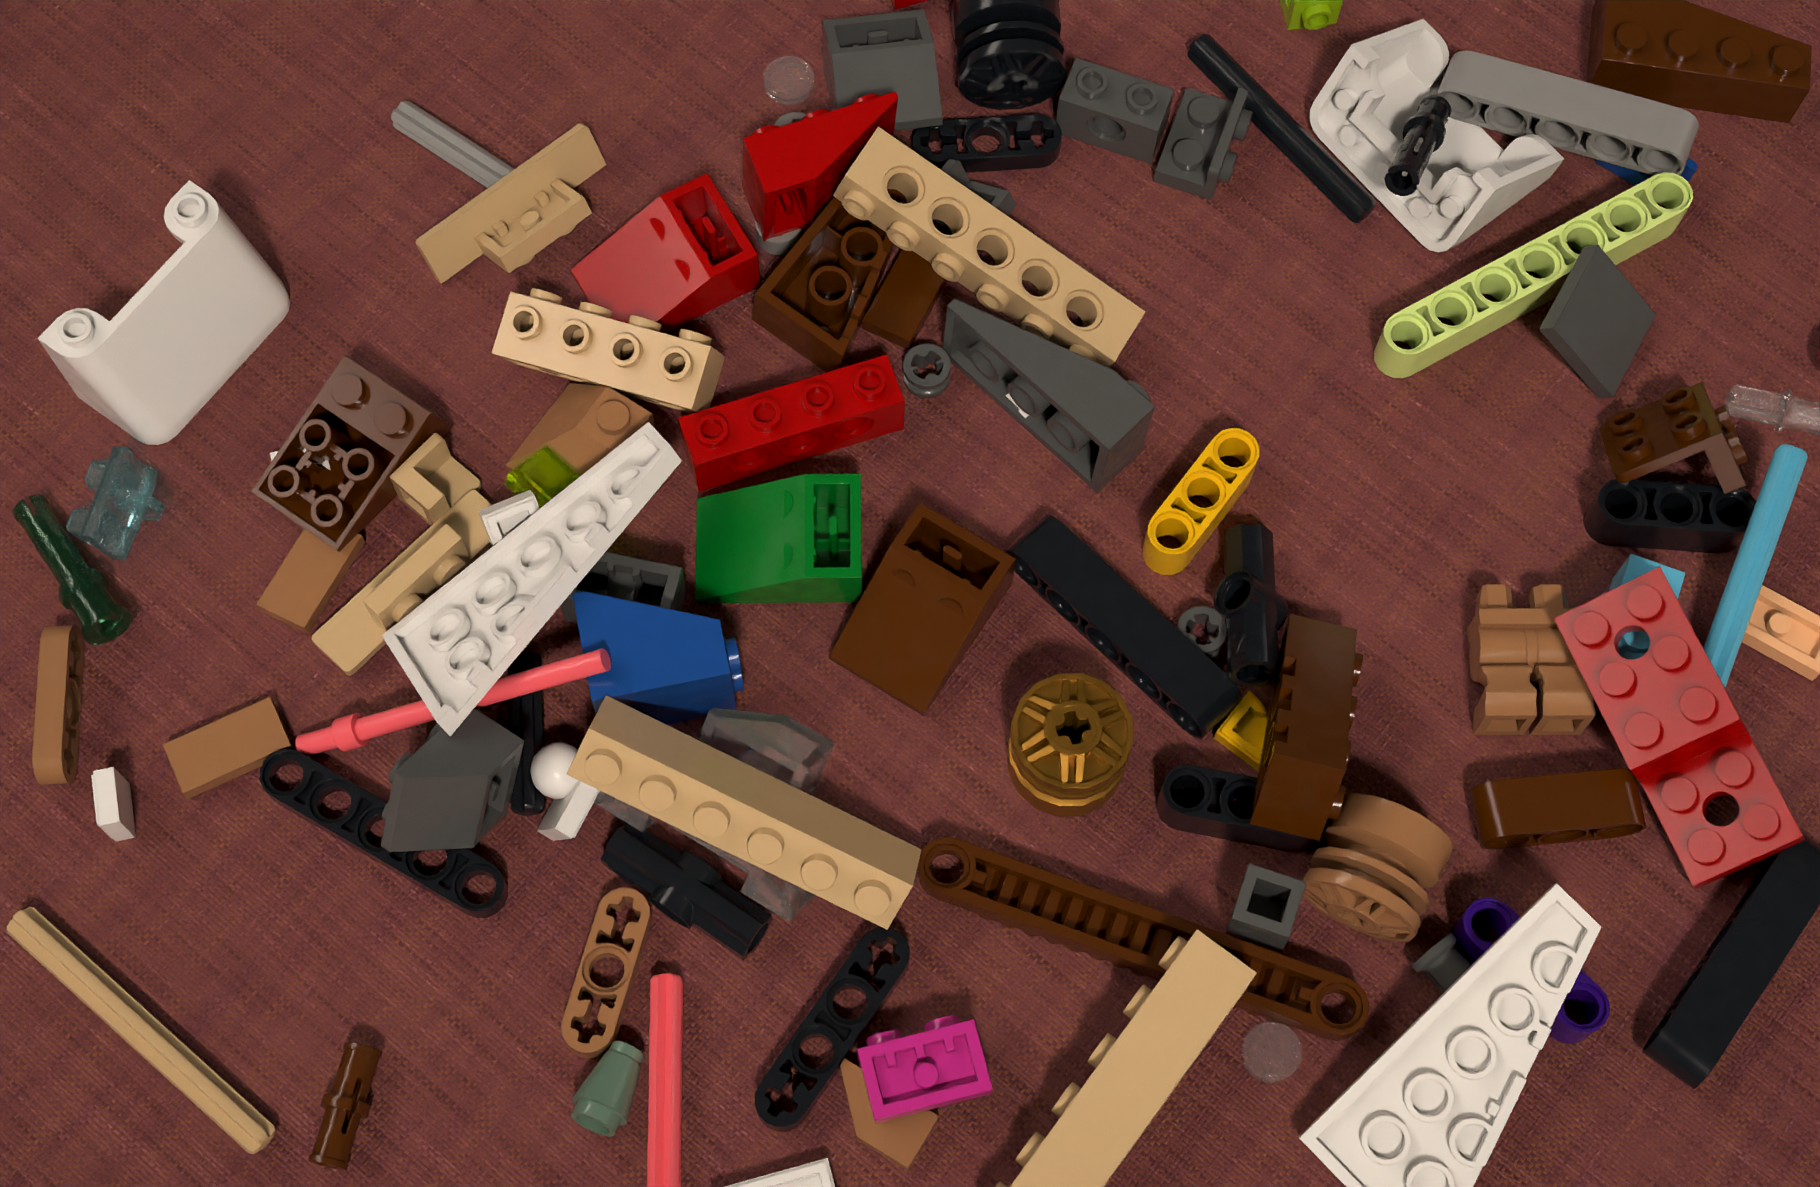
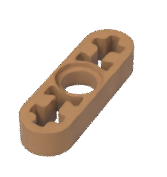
(58, 705)
(605, 926)

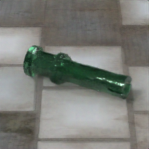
(80, 587)

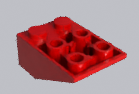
(799, 165)
(672, 259)

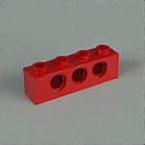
(792, 422)

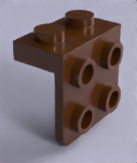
(1673, 430)

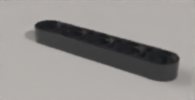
(354, 828)

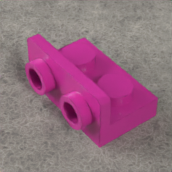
(923, 1068)

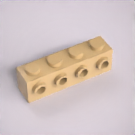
(608, 352)

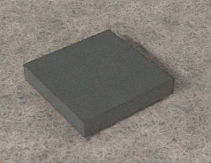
(1597, 321)

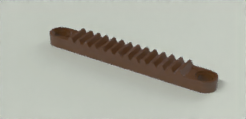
(1131, 934)

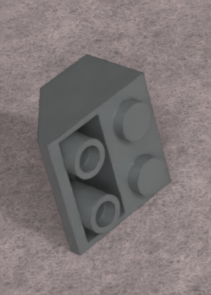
(883, 57)
(452, 787)

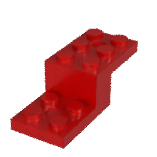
(1678, 728)

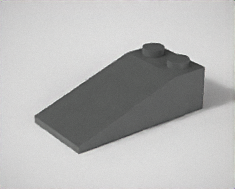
(1073, 403)

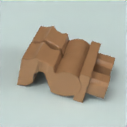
(1520, 647)

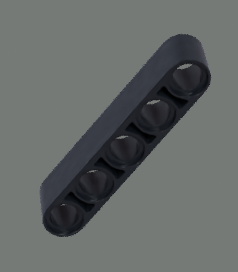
(1124, 627)
(1738, 965)

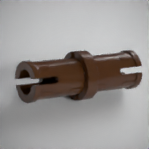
(345, 1106)

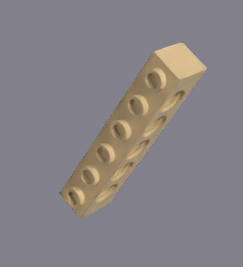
(976, 226)

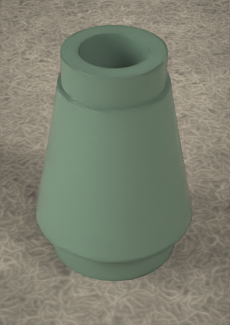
(608, 1091)

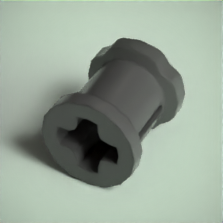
(1442, 963)

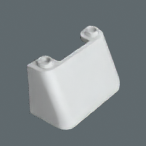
(1466, 179)
(179, 331)

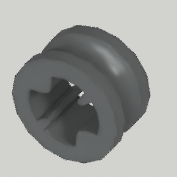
(920, 357)
(1213, 623)

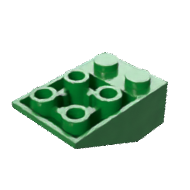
(781, 542)

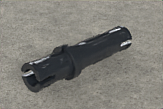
(1415, 162)

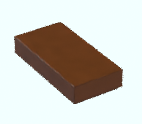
(904, 300)

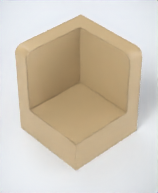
(432, 480)

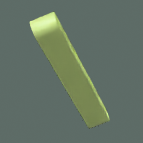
(1515, 289)

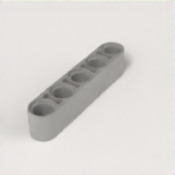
(1568, 113)

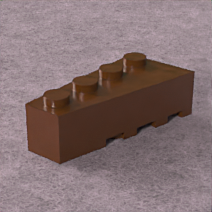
(1696, 59)
(825, 285)
(1308, 729)

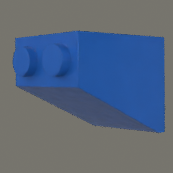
(660, 658)

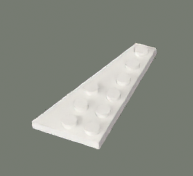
(494, 607)
(1453, 1077)

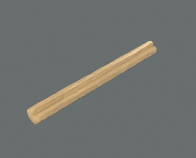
(141, 1030)

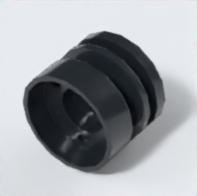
(1008, 51)

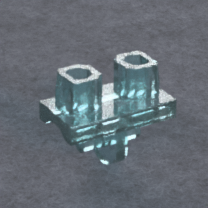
(119, 505)

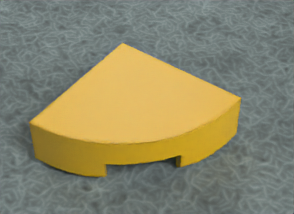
(1245, 730)

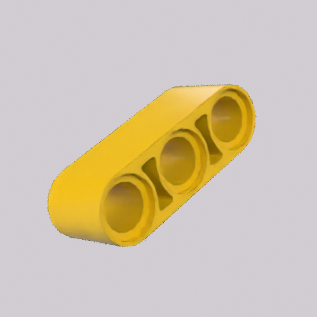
(1205, 478)

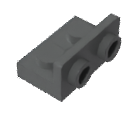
(1201, 141)

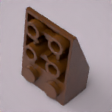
(365, 435)
(923, 608)

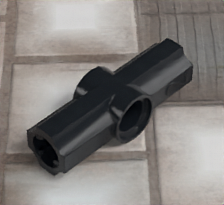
(1251, 605)
(686, 890)

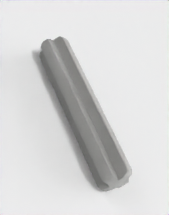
(449, 144)

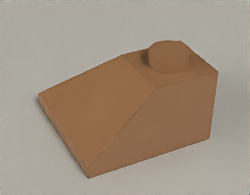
(583, 426)

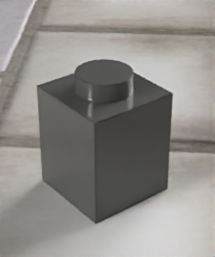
(1265, 908)

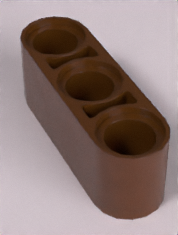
(1557, 808)

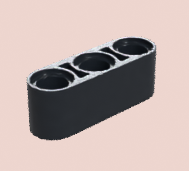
(1647, 527)
(1213, 815)

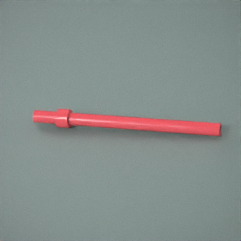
(357, 730)

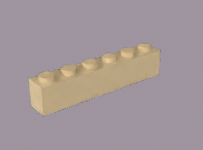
(746, 812)
(1138, 1068)

